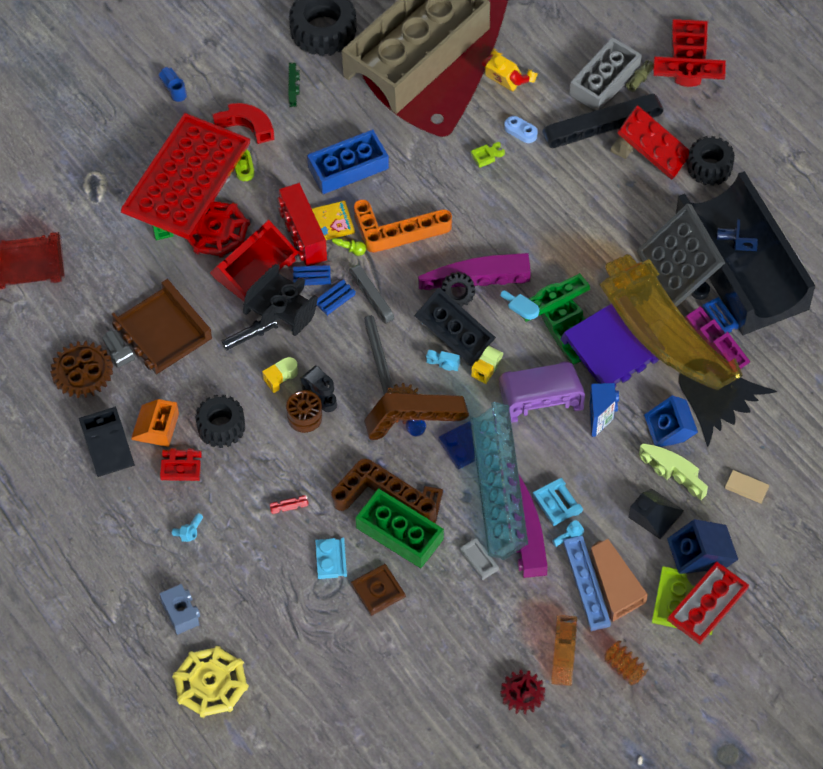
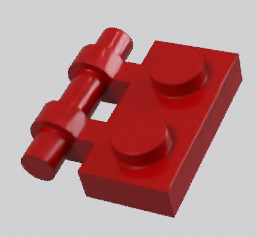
(181, 469)

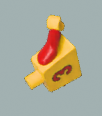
(505, 71)

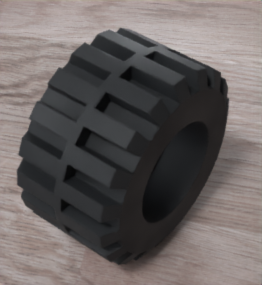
(710, 149)
(216, 408)

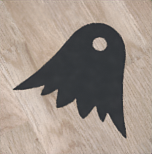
(713, 404)

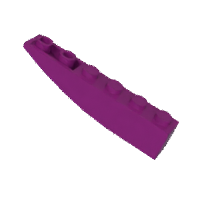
(482, 271)
(533, 555)

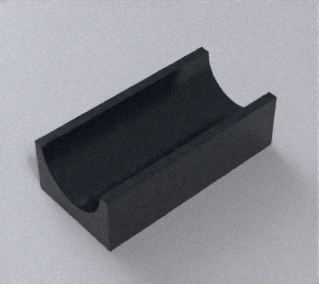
(757, 284)

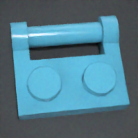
(552, 504)

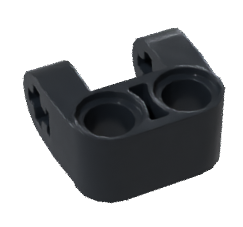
(317, 382)

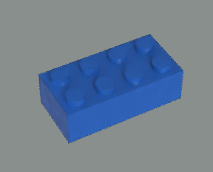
(348, 161)

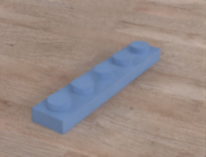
(586, 583)

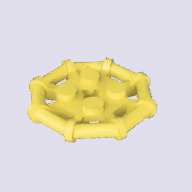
(214, 691)

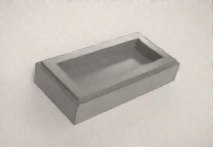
(479, 558)

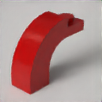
(247, 116)

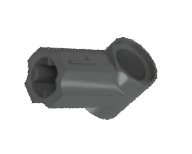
(120, 353)

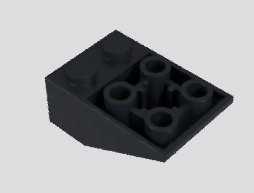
(106, 441)

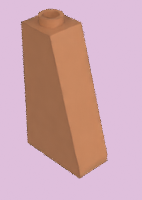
(617, 582)

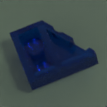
(459, 445)

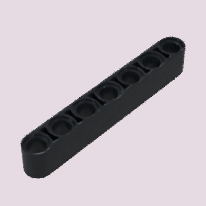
(598, 121)

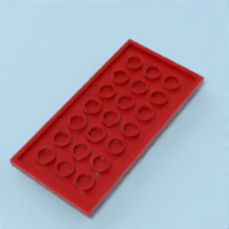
(186, 176)

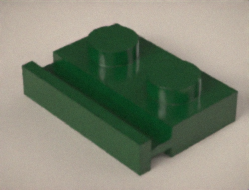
(293, 87)

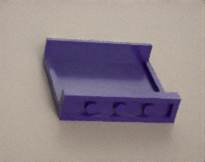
(608, 347)

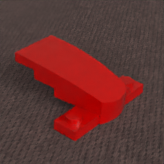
(689, 55)

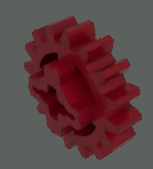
(530, 695)

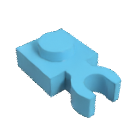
(445, 360)

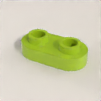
(245, 166)

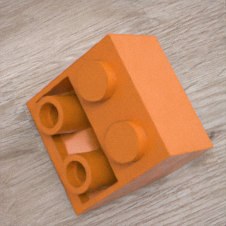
(156, 422)

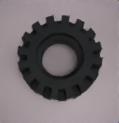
(459, 278)

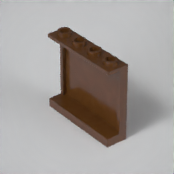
(162, 328)

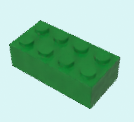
(399, 528)

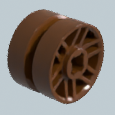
(304, 411)

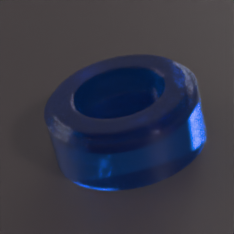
(415, 427)

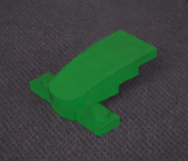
(560, 311)

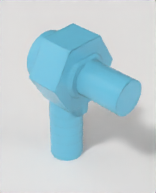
(573, 530)
(188, 531)

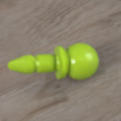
(357, 248)

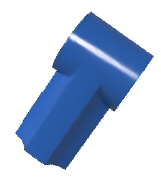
(173, 84)

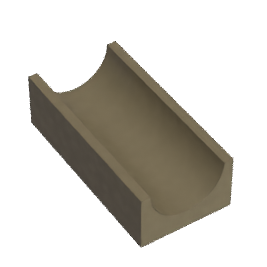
(414, 44)

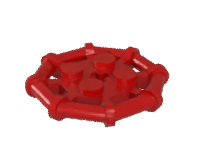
(224, 233)

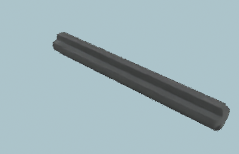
(378, 353)

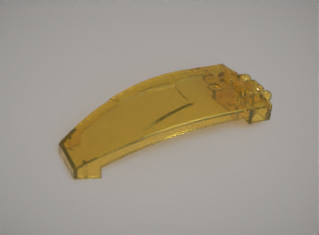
(661, 326)

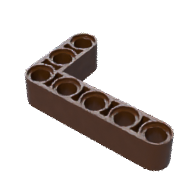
(413, 407)
(390, 483)

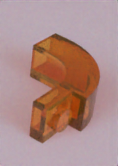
(564, 650)

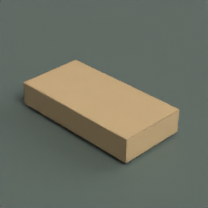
(747, 486)

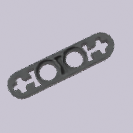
(371, 293)

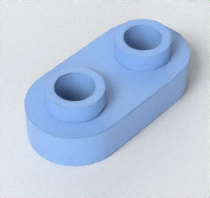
(519, 129)

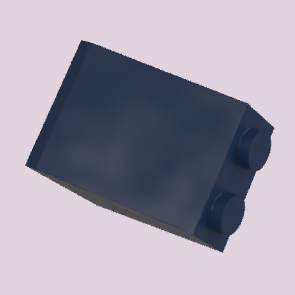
(701, 545)

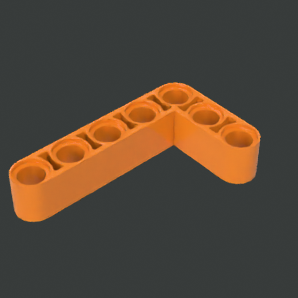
(403, 231)

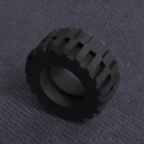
(322, 39)

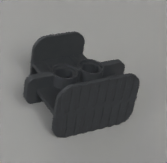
(280, 299)

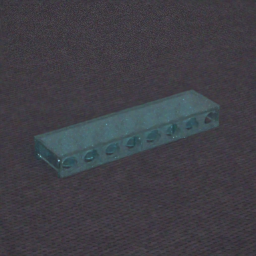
(499, 482)

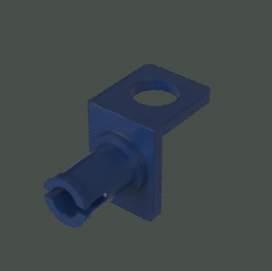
(733, 234)

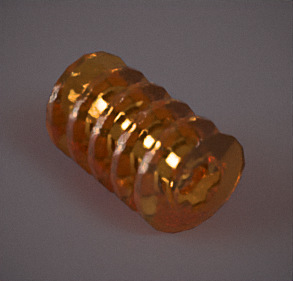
(624, 663)

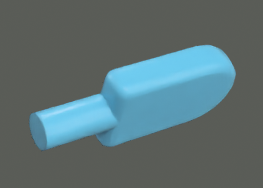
(521, 305)

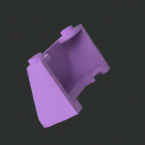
(541, 388)

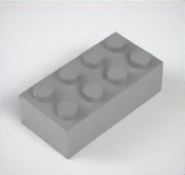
(605, 74)

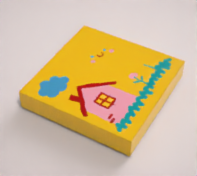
(334, 220)

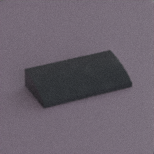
(454, 326)

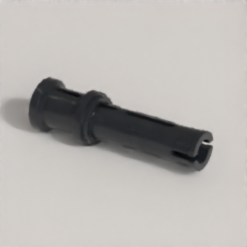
(247, 333)

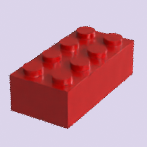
(302, 224)

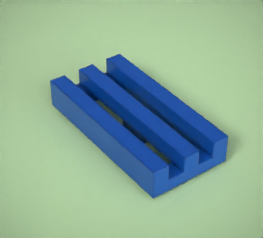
(312, 272)
(333, 294)
(728, 328)

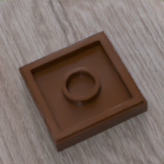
(378, 589)

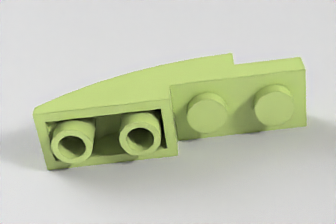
(669, 463)

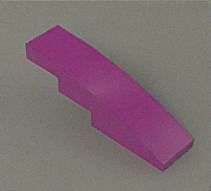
(716, 338)

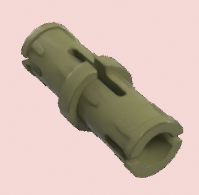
(640, 75)

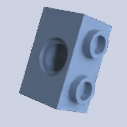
(180, 620)

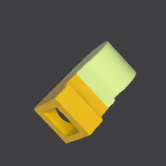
(486, 364)
(280, 372)

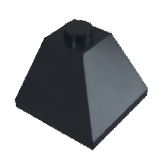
(654, 512)

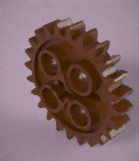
(81, 369)

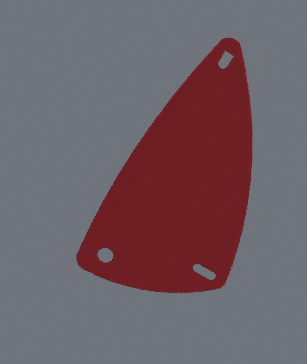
(454, 87)

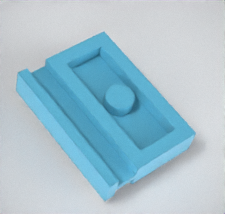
(331, 558)

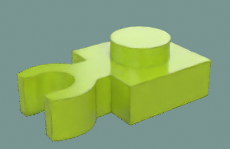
(486, 155)

